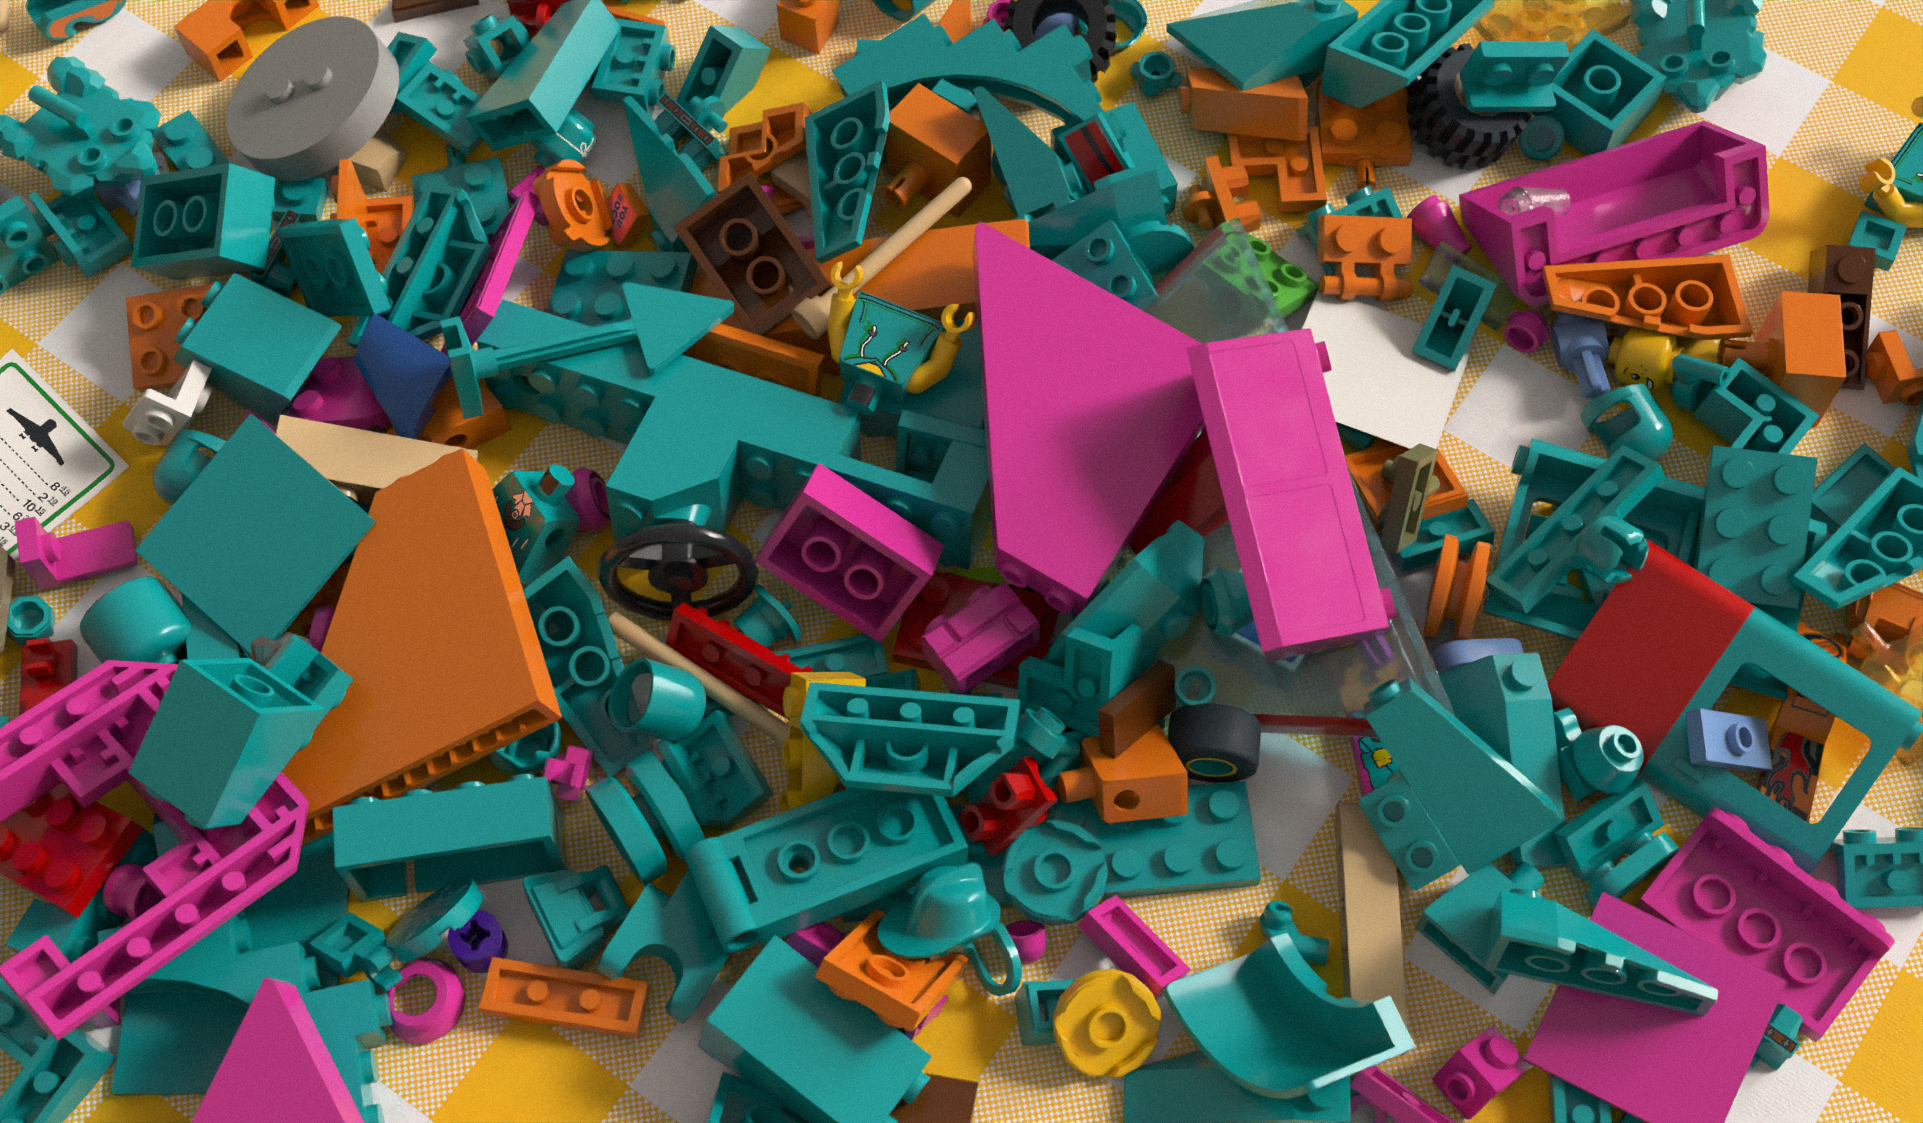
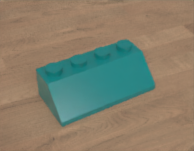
(1394, 46)

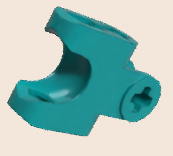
(675, 931)

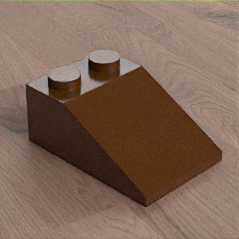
(751, 255)

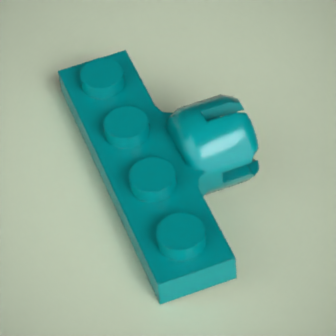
(1583, 534)

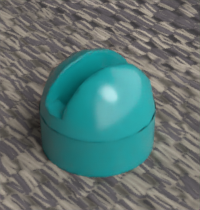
(1184, 681)

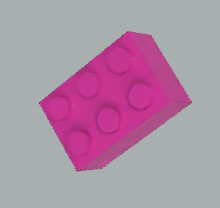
(850, 553)

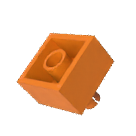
(932, 147)
(1797, 348)

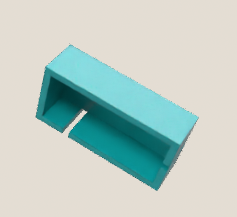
(452, 834)

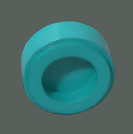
(1542, 137)

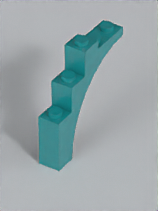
(1045, 75)
(345, 1015)

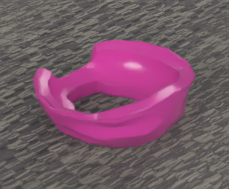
(445, 1010)

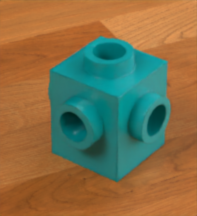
(508, 35)

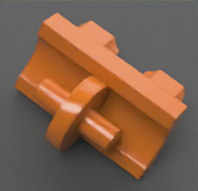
(1216, 198)

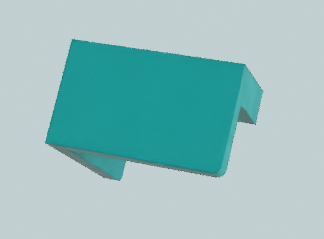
(1091, 676)

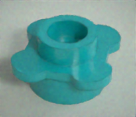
(1155, 64)

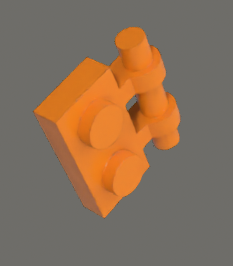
(1364, 241)

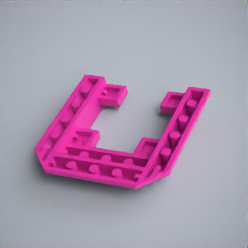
(88, 743)

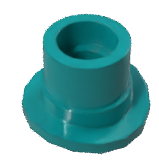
(768, 619)

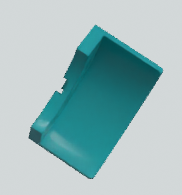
(1278, 1028)

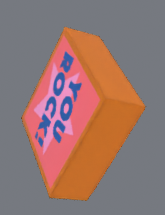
(628, 215)

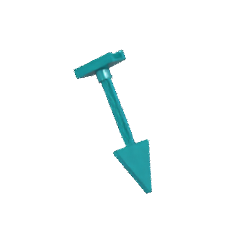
(660, 320)

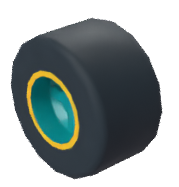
(1215, 741)

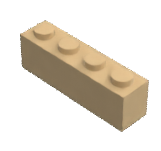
(359, 459)

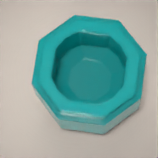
(29, 620)

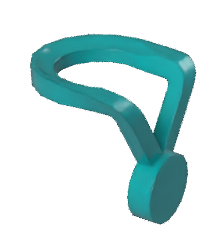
(1009, 952)

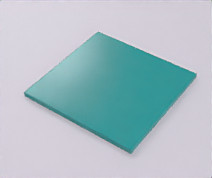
(255, 535)

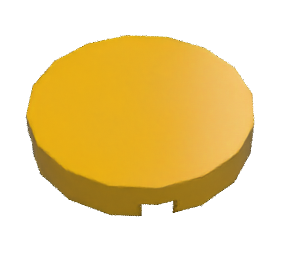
(1106, 1023)

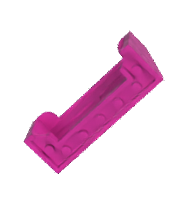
(1288, 493)

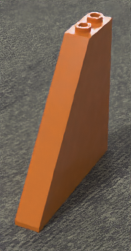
(433, 645)

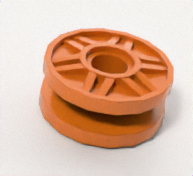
(1456, 589)

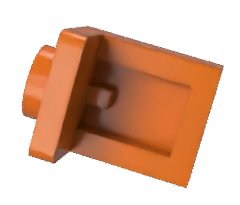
(1892, 370)

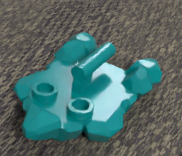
(1699, 46)
(83, 132)

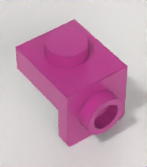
(1480, 1071)

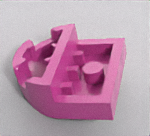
(339, 396)

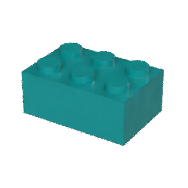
(203, 222)

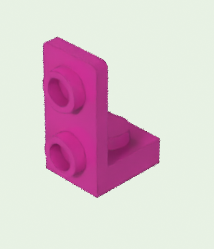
(74, 556)

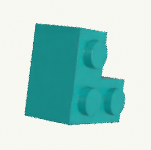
(1755, 412)

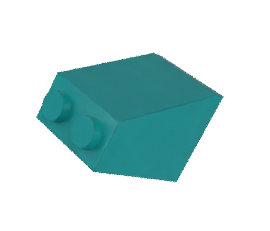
(255, 344)
(222, 738)

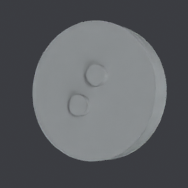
(313, 98)

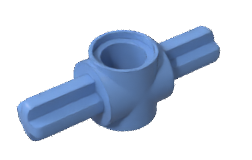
(1582, 348)

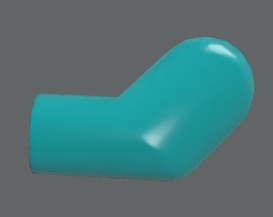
(1278, 920)

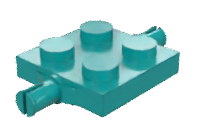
(481, 180)

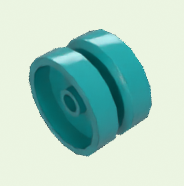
(653, 814)

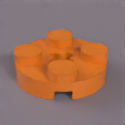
(573, 206)

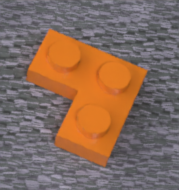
(1293, 163)

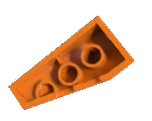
(1666, 295)

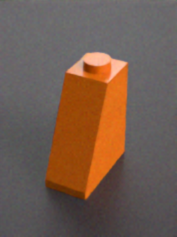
(1266, 111)

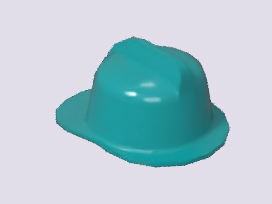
(944, 911)

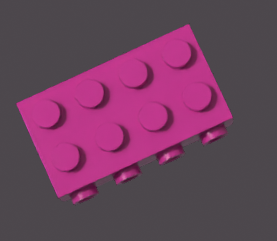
(1771, 914)

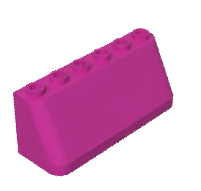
(1631, 202)

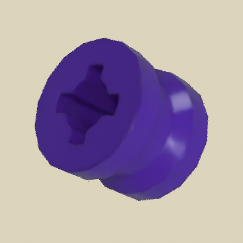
(478, 954)

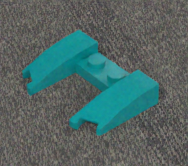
(54, 1071)

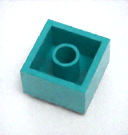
(1603, 94)

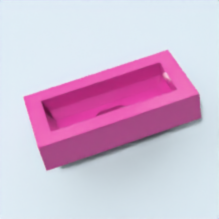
(1132, 945)

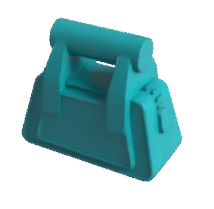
(567, 916)

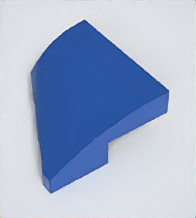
(402, 374)

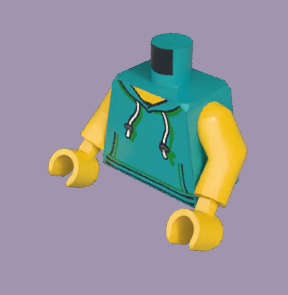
(1898, 184)
(887, 346)

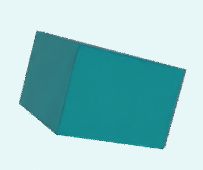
(1454, 317)

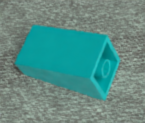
(811, 1047)

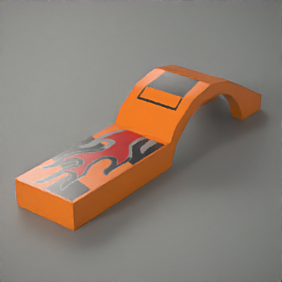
(1800, 739)

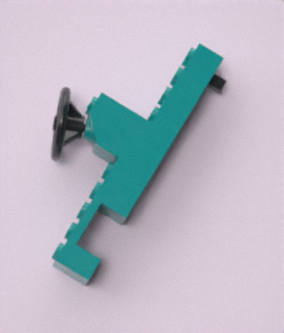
(702, 445)

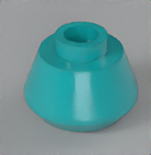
(1225, 602)
(1608, 758)

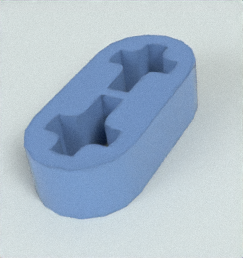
(1467, 650)

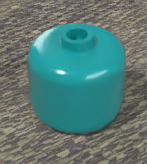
(137, 624)

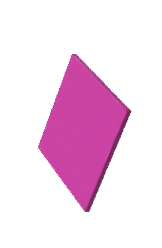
(1652, 1057)

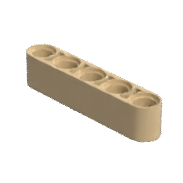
(1368, 911)

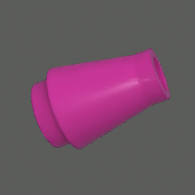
(1436, 223)

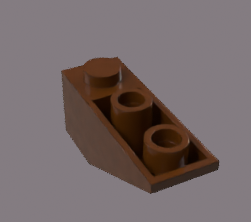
(1850, 274)

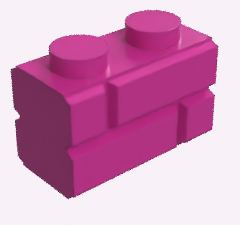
(980, 637)

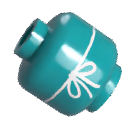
(571, 141)

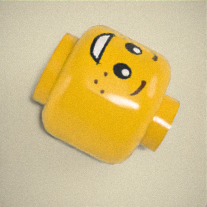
(1644, 357)

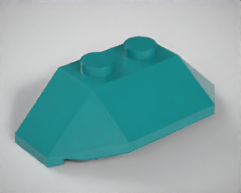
(432, 264)
(1152, 591)
(907, 736)

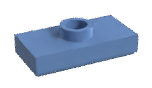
(1728, 740)

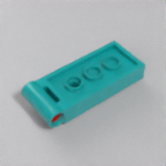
(853, 852)

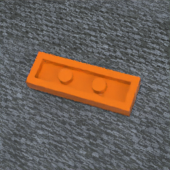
(565, 998)

